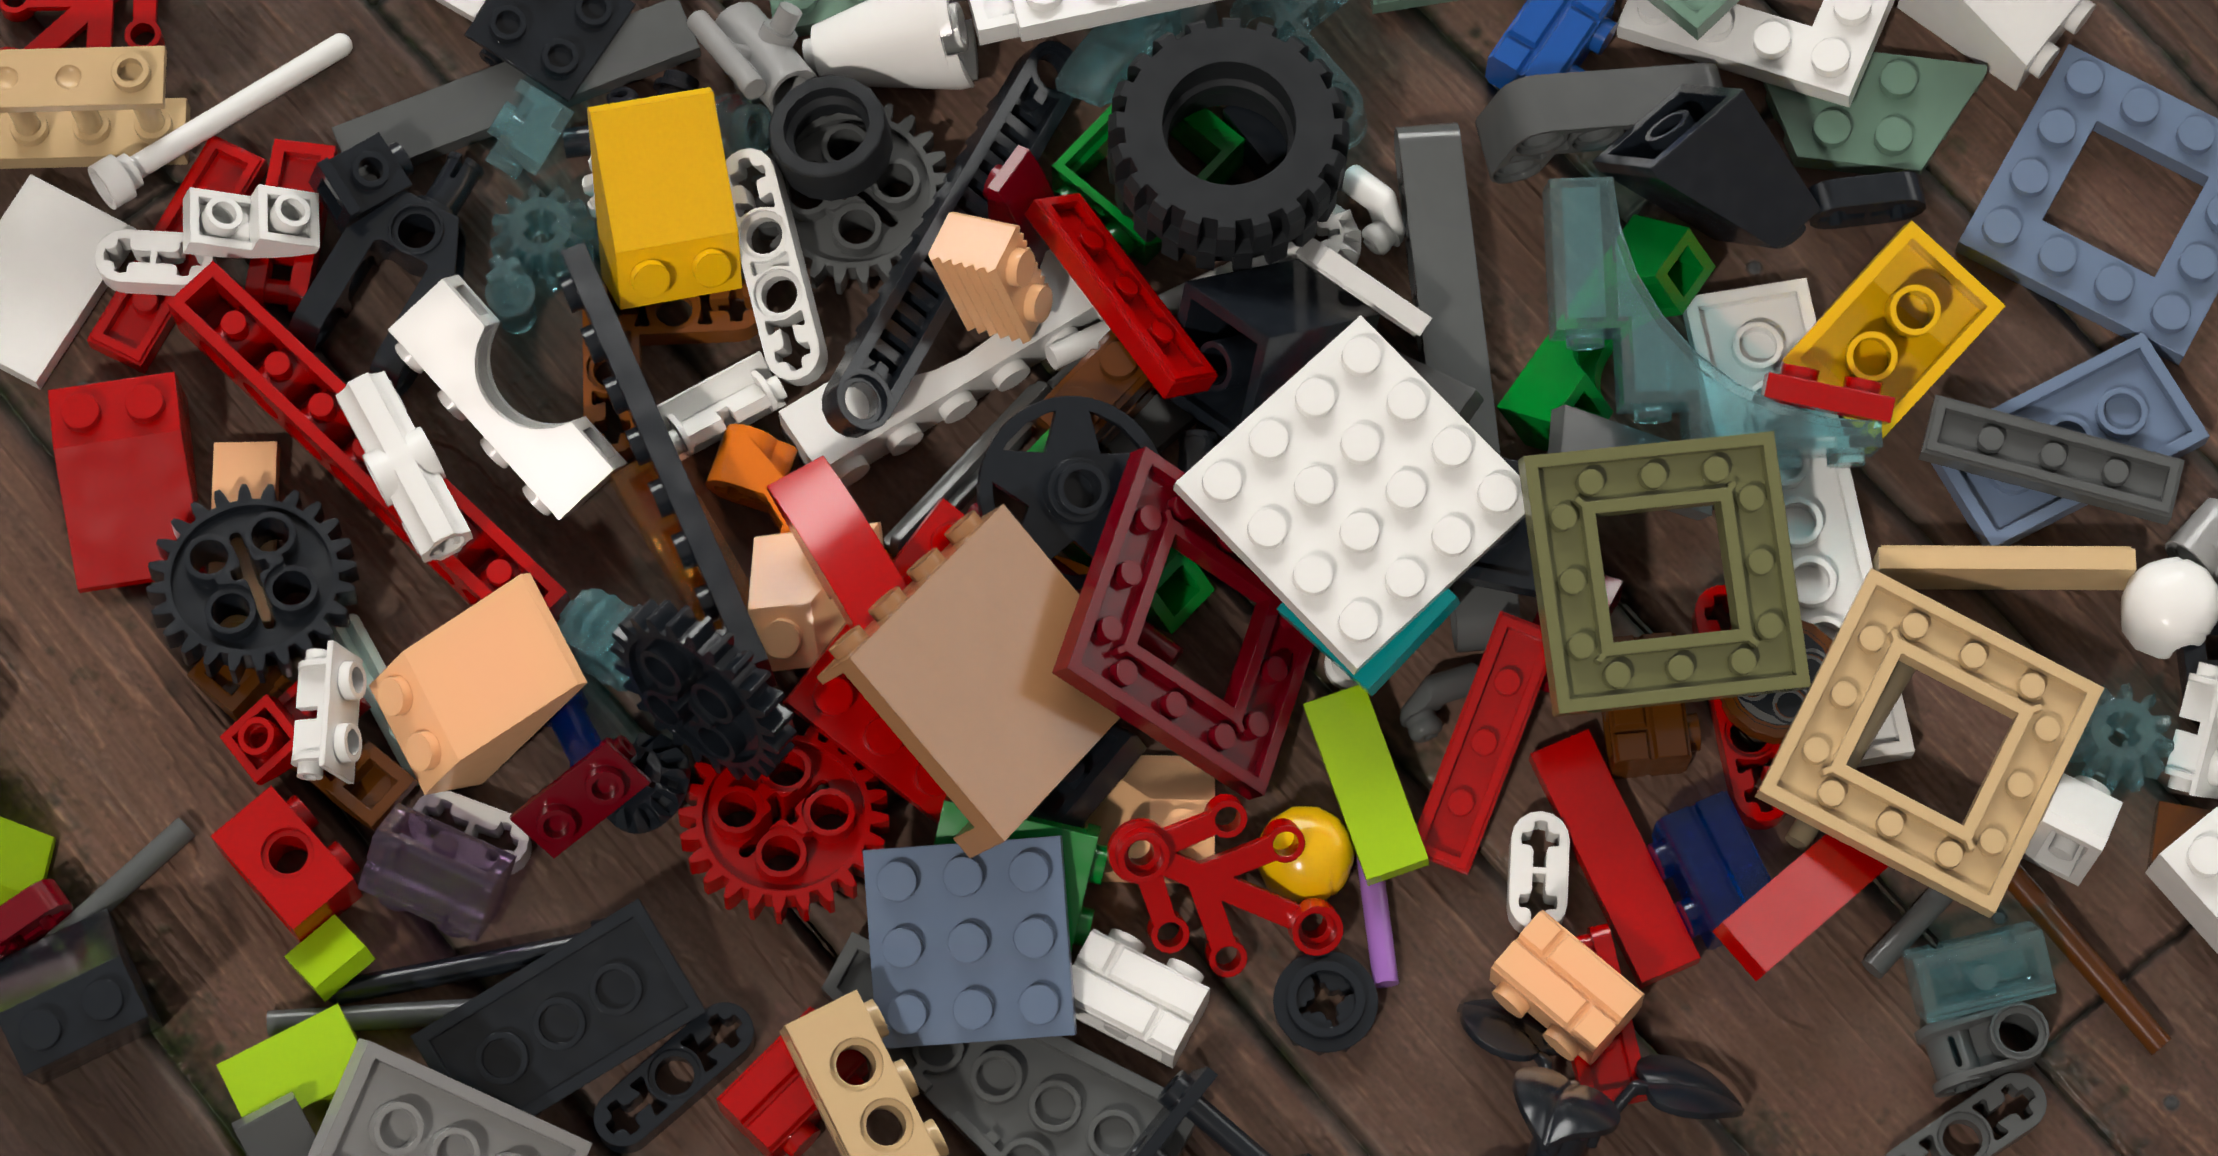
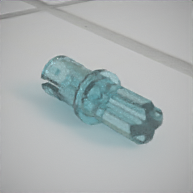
(511, 294)

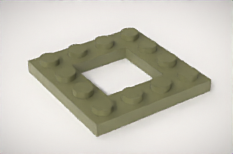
(1744, 484)

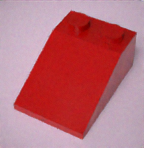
(122, 474)

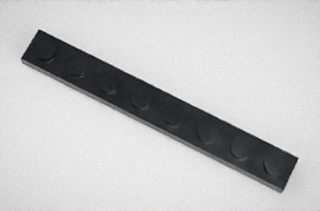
(653, 444)

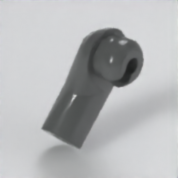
(1431, 695)

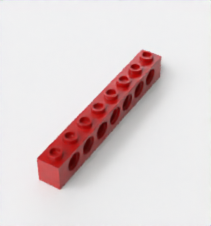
(302, 400)

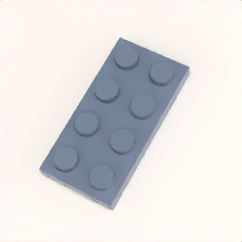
(2113, 396)

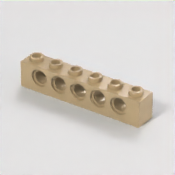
(858, 1026)

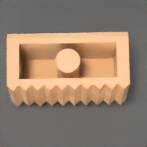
(991, 276)

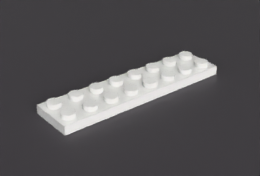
(1746, 337)

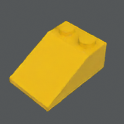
(663, 199)
(1899, 321)

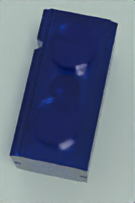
(1709, 862)

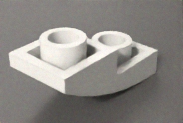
(263, 225)

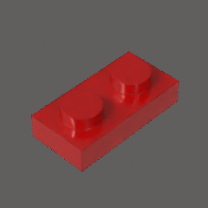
(1856, 399)

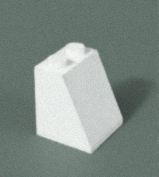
(2005, 35)

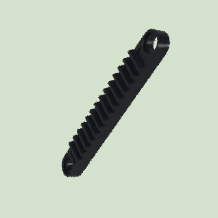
(914, 300)

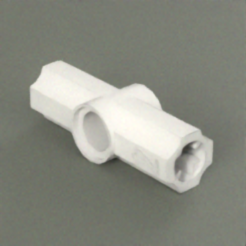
(404, 466)

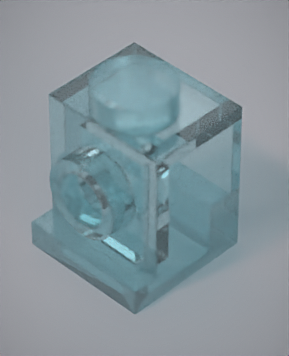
(526, 131)

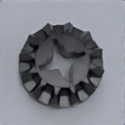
(670, 772)
(1337, 975)

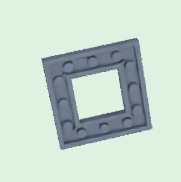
(2016, 242)

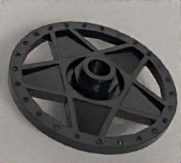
(1066, 486)

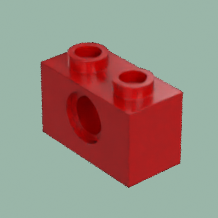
(262, 835)

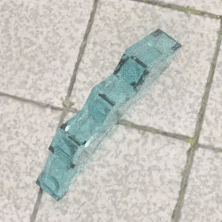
(1656, 372)

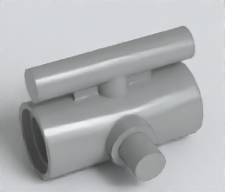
(755, 49)

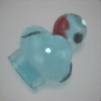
(742, 123)

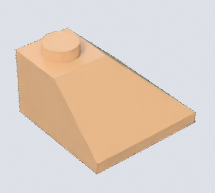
(789, 602)
(1157, 790)

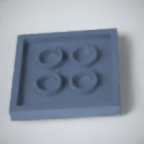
(970, 942)

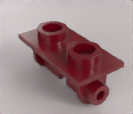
(582, 796)

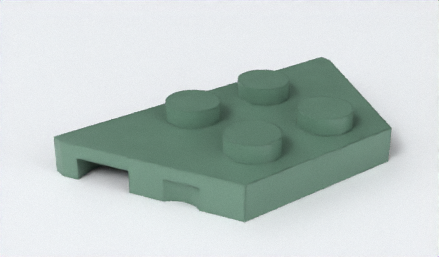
(1892, 124)

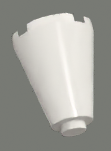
(897, 45)

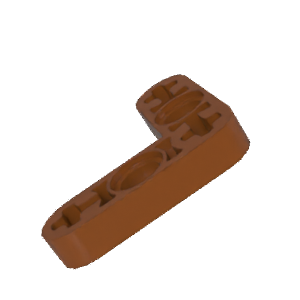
(691, 332)

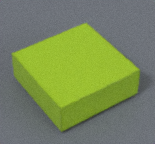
(329, 957)

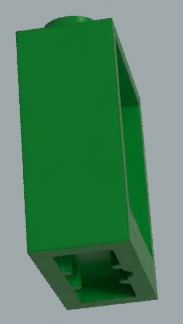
(1200, 133)

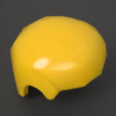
(1323, 863)

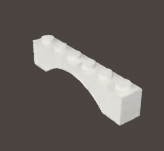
(937, 394)

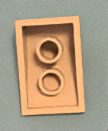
(478, 687)

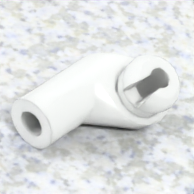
(1383, 208)

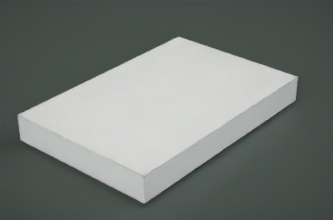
(47, 276)

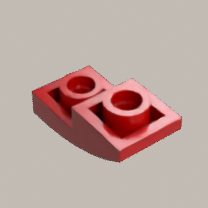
(265, 735)

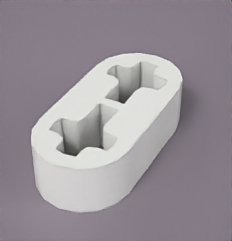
(150, 247)
(478, 819)
(1522, 873)

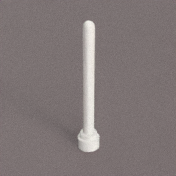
(121, 176)

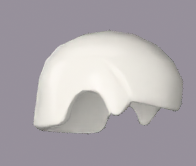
(2169, 606)

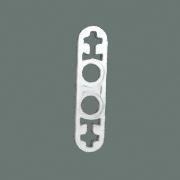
(781, 264)

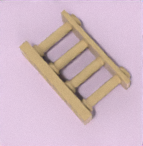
(84, 105)

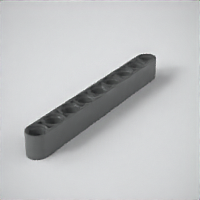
(1448, 290)

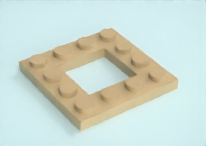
(2048, 714)

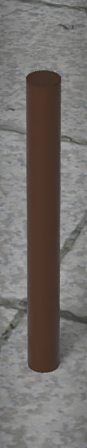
(2087, 961)

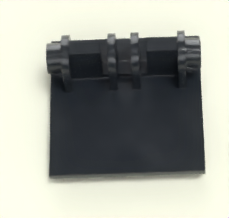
(548, 38)

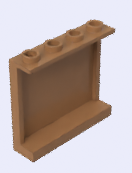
(969, 678)

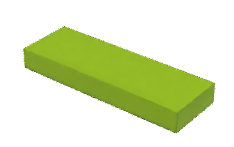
(1366, 784)

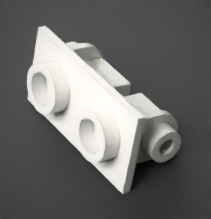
(729, 397)
(332, 685)
(2195, 756)

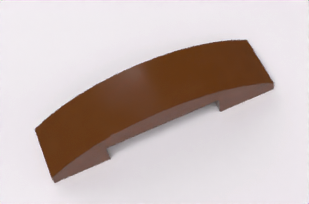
(377, 779)

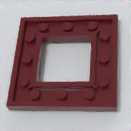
(1100, 653)

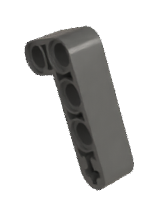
(1573, 113)

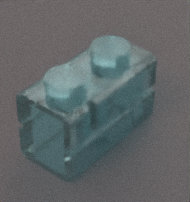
(1979, 971)

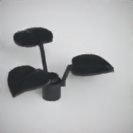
(1575, 1116)

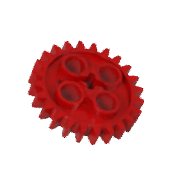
(824, 856)

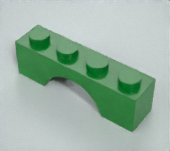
(1673, 272)

